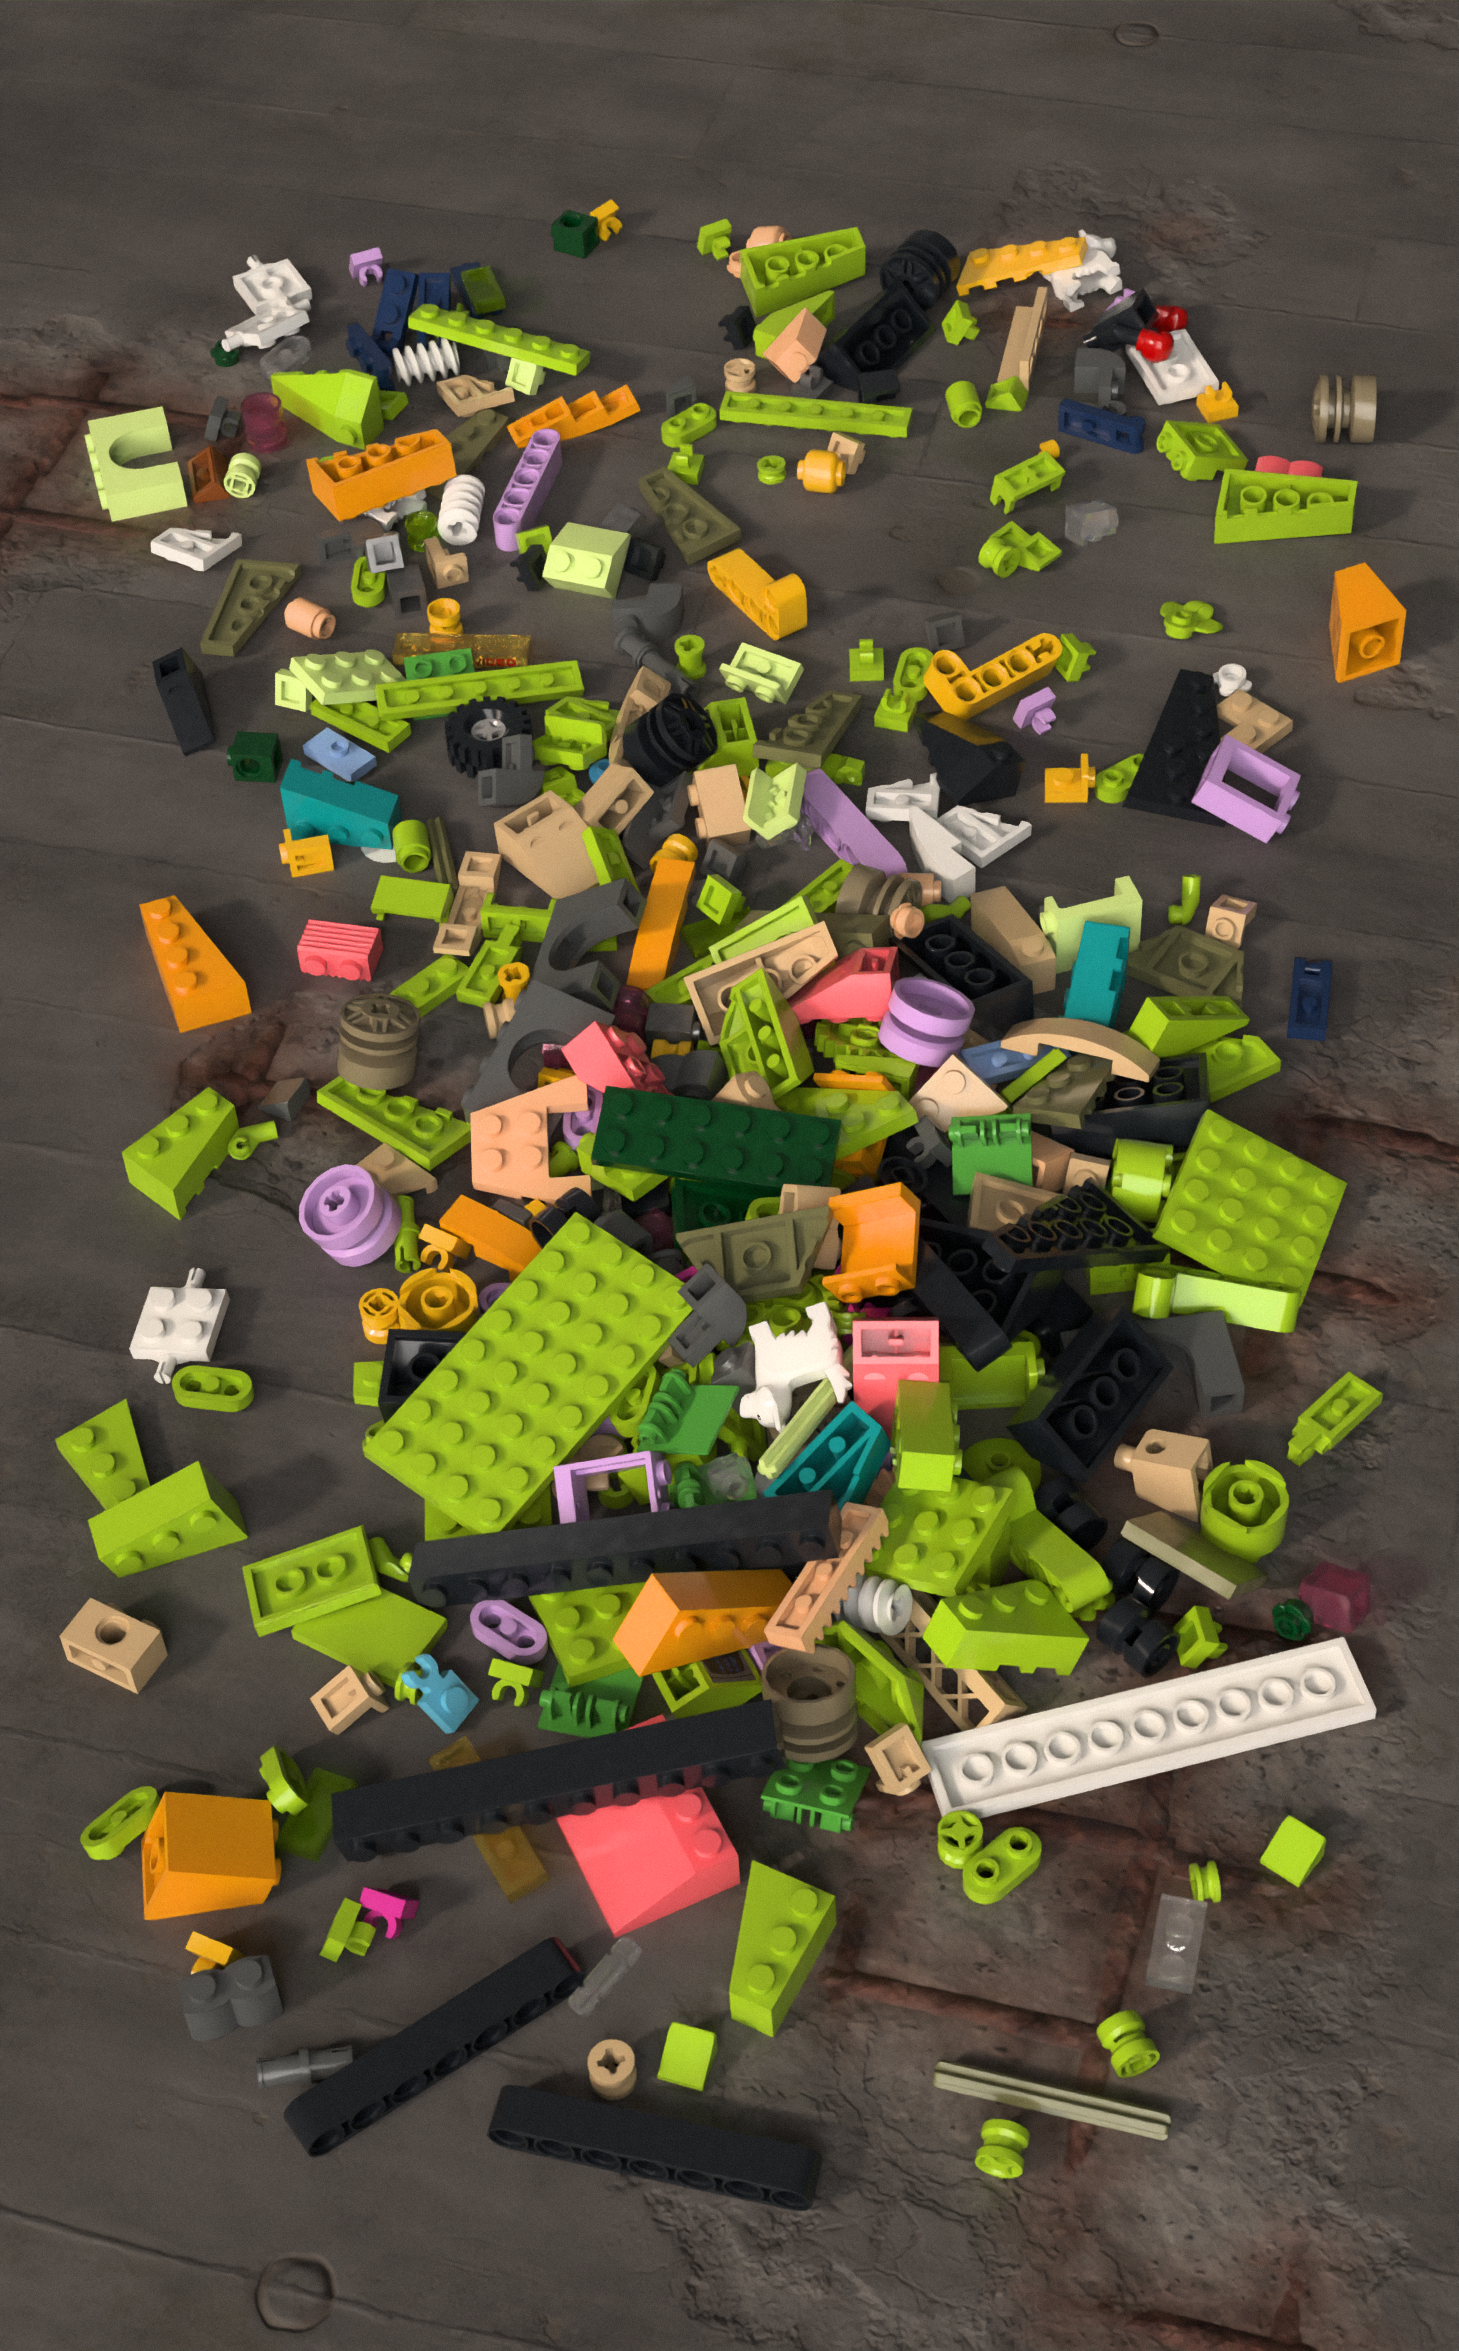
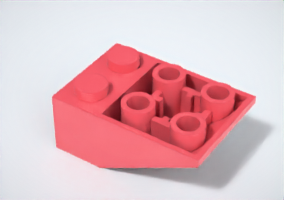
(851, 988)
(614, 1058)
(891, 1351)

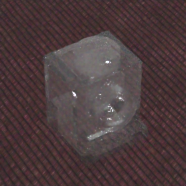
(1090, 521)

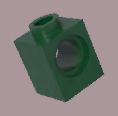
(575, 234)
(255, 757)

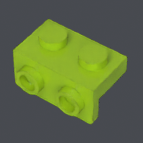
(571, 742)

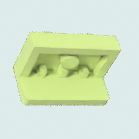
(762, 673)
(775, 801)

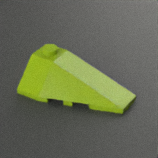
(337, 404)

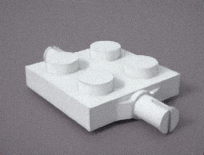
(271, 285)
(267, 326)
(179, 1324)

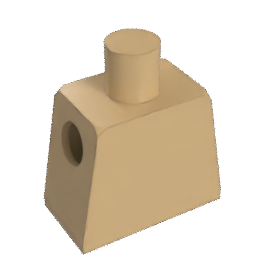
(1168, 1470)

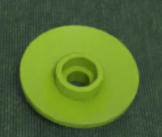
(982, 1457)

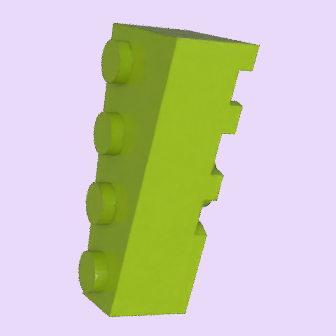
(800, 268)
(1282, 506)

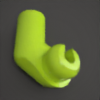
(1189, 901)
(957, 907)
(249, 1137)
(389, 1564)

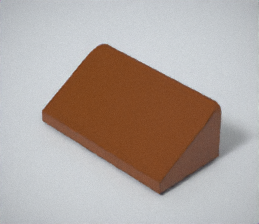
(207, 476)

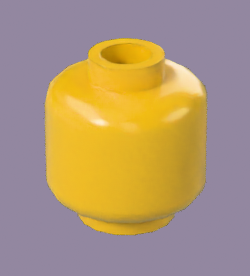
(822, 471)

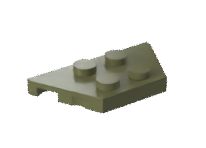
(1189, 965)
(761, 1255)

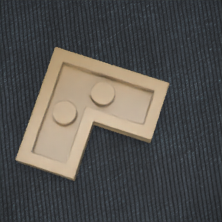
(1253, 720)

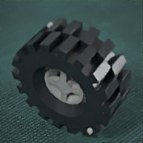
(477, 733)

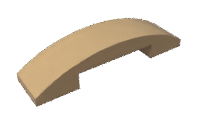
(643, 694)
(463, 928)
(1128, 1055)

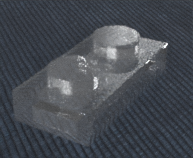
(1176, 1943)

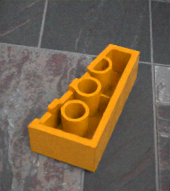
(381, 473)
(193, 970)
(698, 1616)

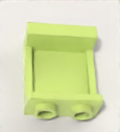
(1065, 926)

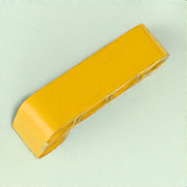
(773, 605)
(999, 672)

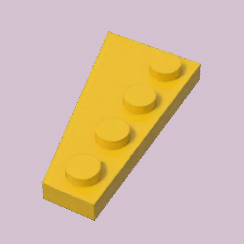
(1020, 261)

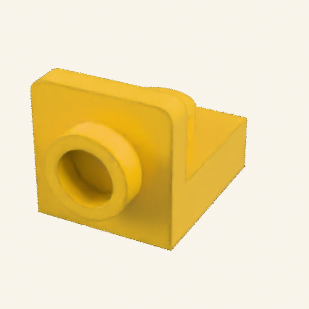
(1069, 784)
(306, 855)

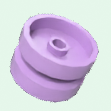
(925, 1021)
(350, 1215)

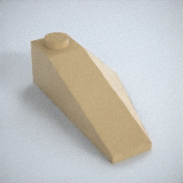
(1015, 935)
(788, 961)

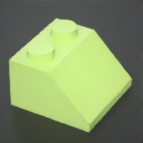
(587, 560)

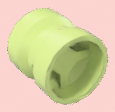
(242, 475)

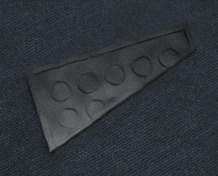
(1179, 752)
(1074, 1232)

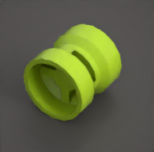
(1126, 2040)

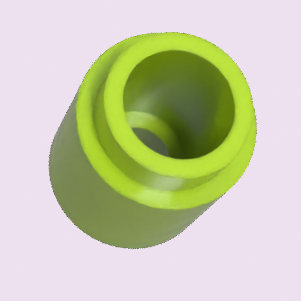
(963, 404)
(411, 845)

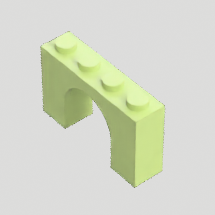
(127, 490)

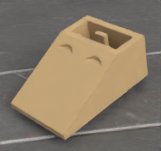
(547, 846)

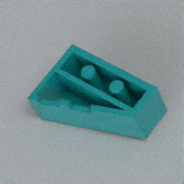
(346, 812)
(1098, 975)
(839, 1459)

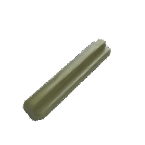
(441, 853)

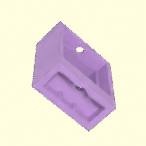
(1236, 806)
(572, 1484)

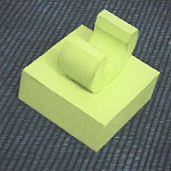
(525, 376)
(291, 691)

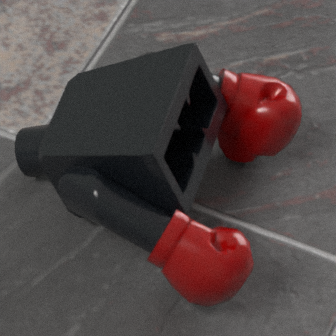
(1131, 324)

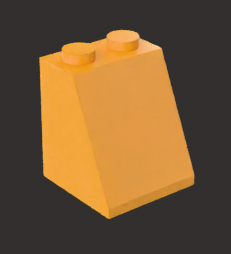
(1364, 624)
(208, 1855)

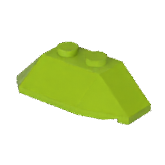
(764, 1035)
(884, 1687)

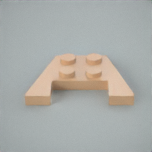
(513, 1143)

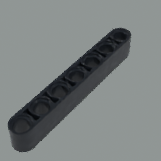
(945, 1297)
(433, 2047)
(656, 2147)

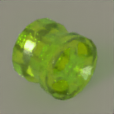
(420, 526)

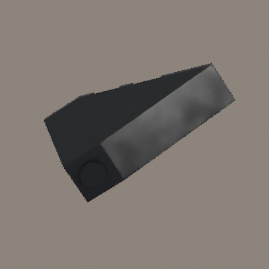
(968, 759)

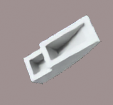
(941, 854)

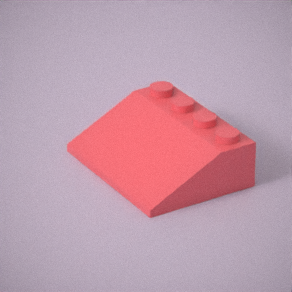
(652, 1855)

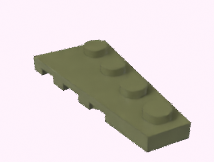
(472, 441)
(686, 516)
(245, 603)
(813, 734)
(1068, 1092)

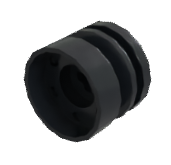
(924, 265)
(669, 739)

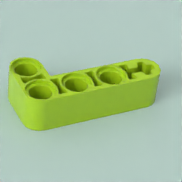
(1186, 1290)
(1046, 1551)

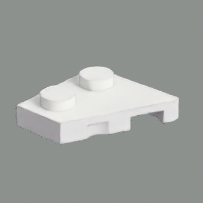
(195, 547)
(893, 801)
(983, 834)

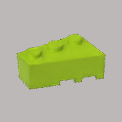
(925, 1436)
(168, 1522)
(1006, 1626)

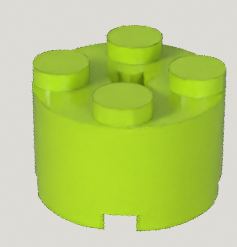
(1140, 1177)
(1244, 1509)

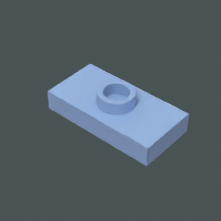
(339, 755)

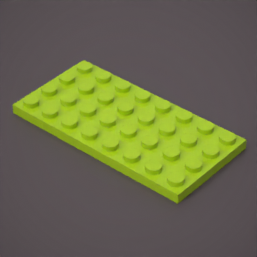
(532, 1378)

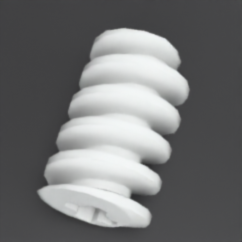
(426, 362)
(461, 509)
(877, 1605)

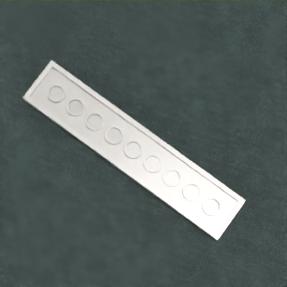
(1148, 1730)

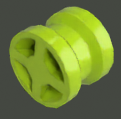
(999, 557)
(959, 1827)
(1002, 2148)

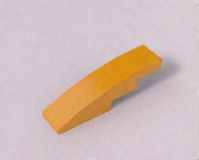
(576, 418)
(661, 923)
(491, 1234)

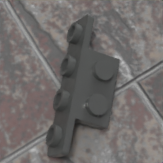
(657, 819)

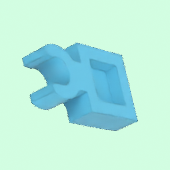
(445, 1695)

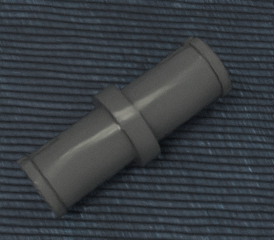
(302, 2066)

